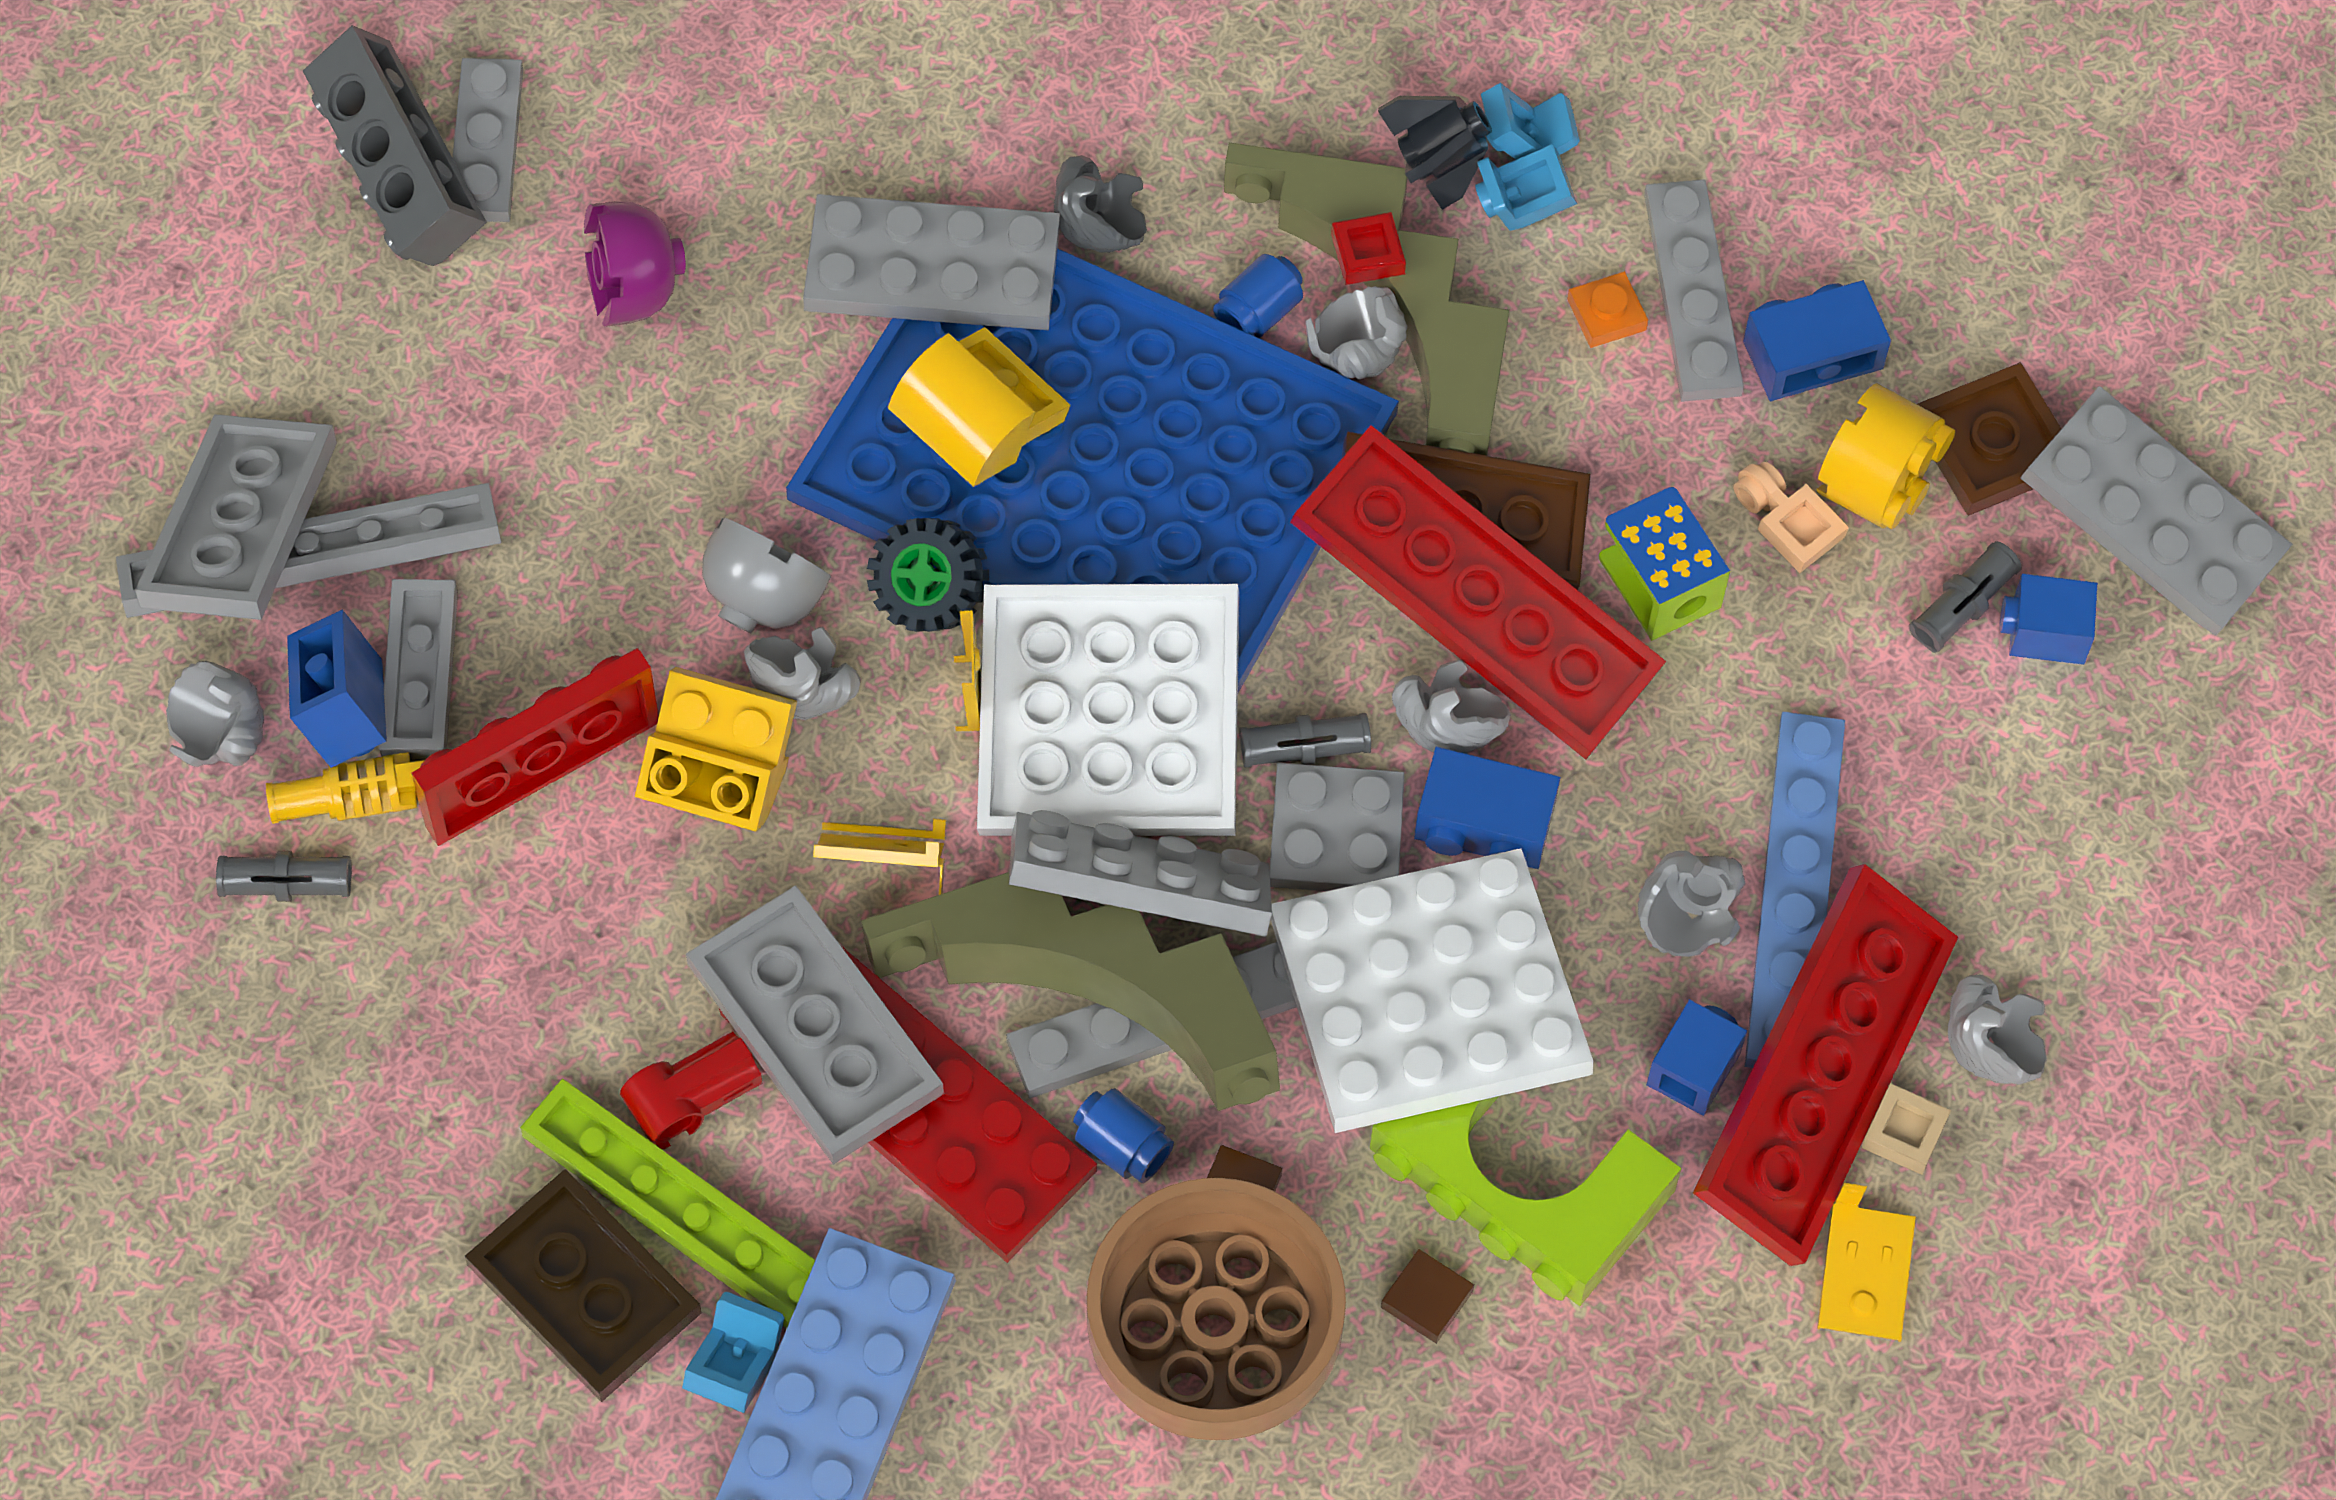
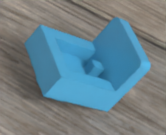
(1526, 129)
(1525, 188)
(735, 1352)

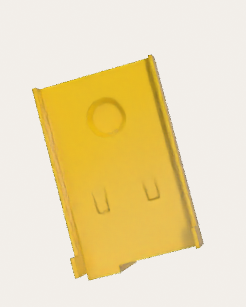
(971, 691)
(884, 849)
(1865, 1268)

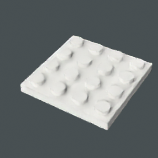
(1110, 706)
(1430, 990)

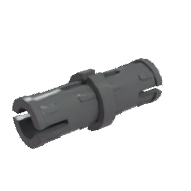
(1965, 596)
(1349, 734)
(241, 875)

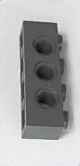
(393, 147)

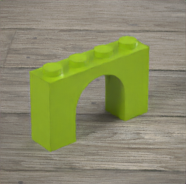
(1562, 1239)

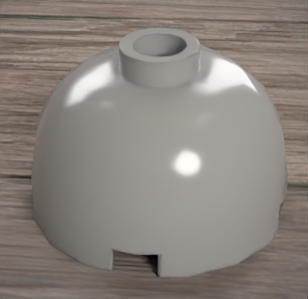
(759, 579)

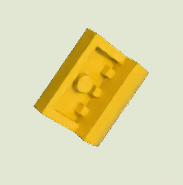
(976, 403)
(717, 749)

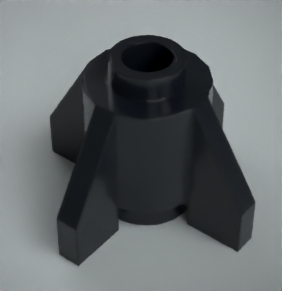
(1441, 141)

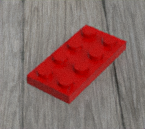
(536, 746)

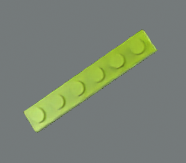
(669, 1199)

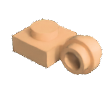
(1797, 526)

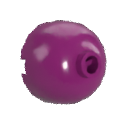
(630, 261)

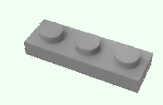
(488, 132)
(419, 666)

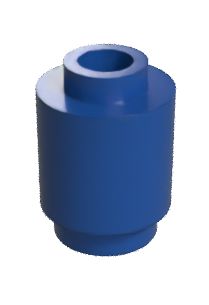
(1260, 295)
(1122, 1135)

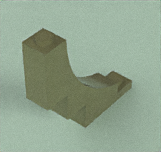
(1452, 342)
(1105, 955)

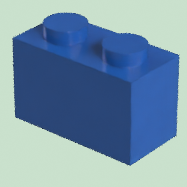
(1816, 339)
(336, 689)
(1485, 807)

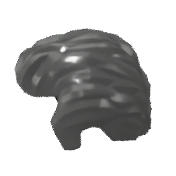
(1097, 212)

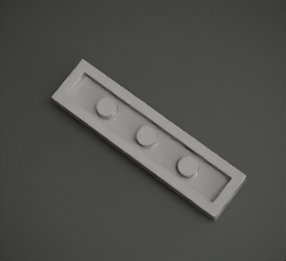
(1693, 290)

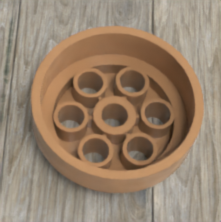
(1204, 1228)

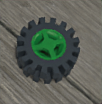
(905, 574)

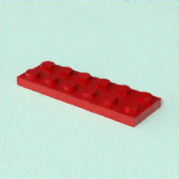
(1478, 592)
(1826, 1065)
(978, 1142)

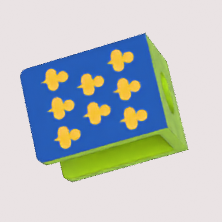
(1664, 563)

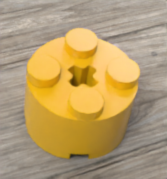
(1882, 457)

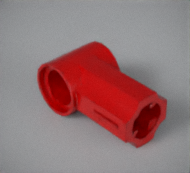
(680, 1095)

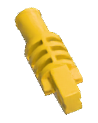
(347, 790)

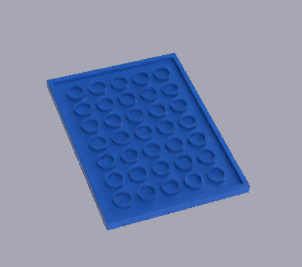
(1167, 469)

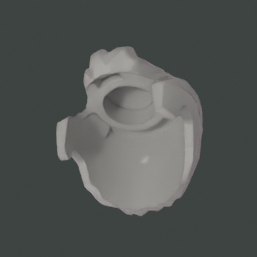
(1358, 333)
(802, 674)
(1449, 713)
(214, 716)
(1694, 886)
(1977, 1015)

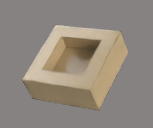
(1906, 1129)

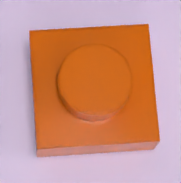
(1607, 309)

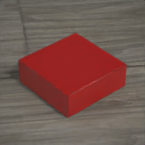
(1368, 248)

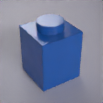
(2050, 618)
(1697, 1056)

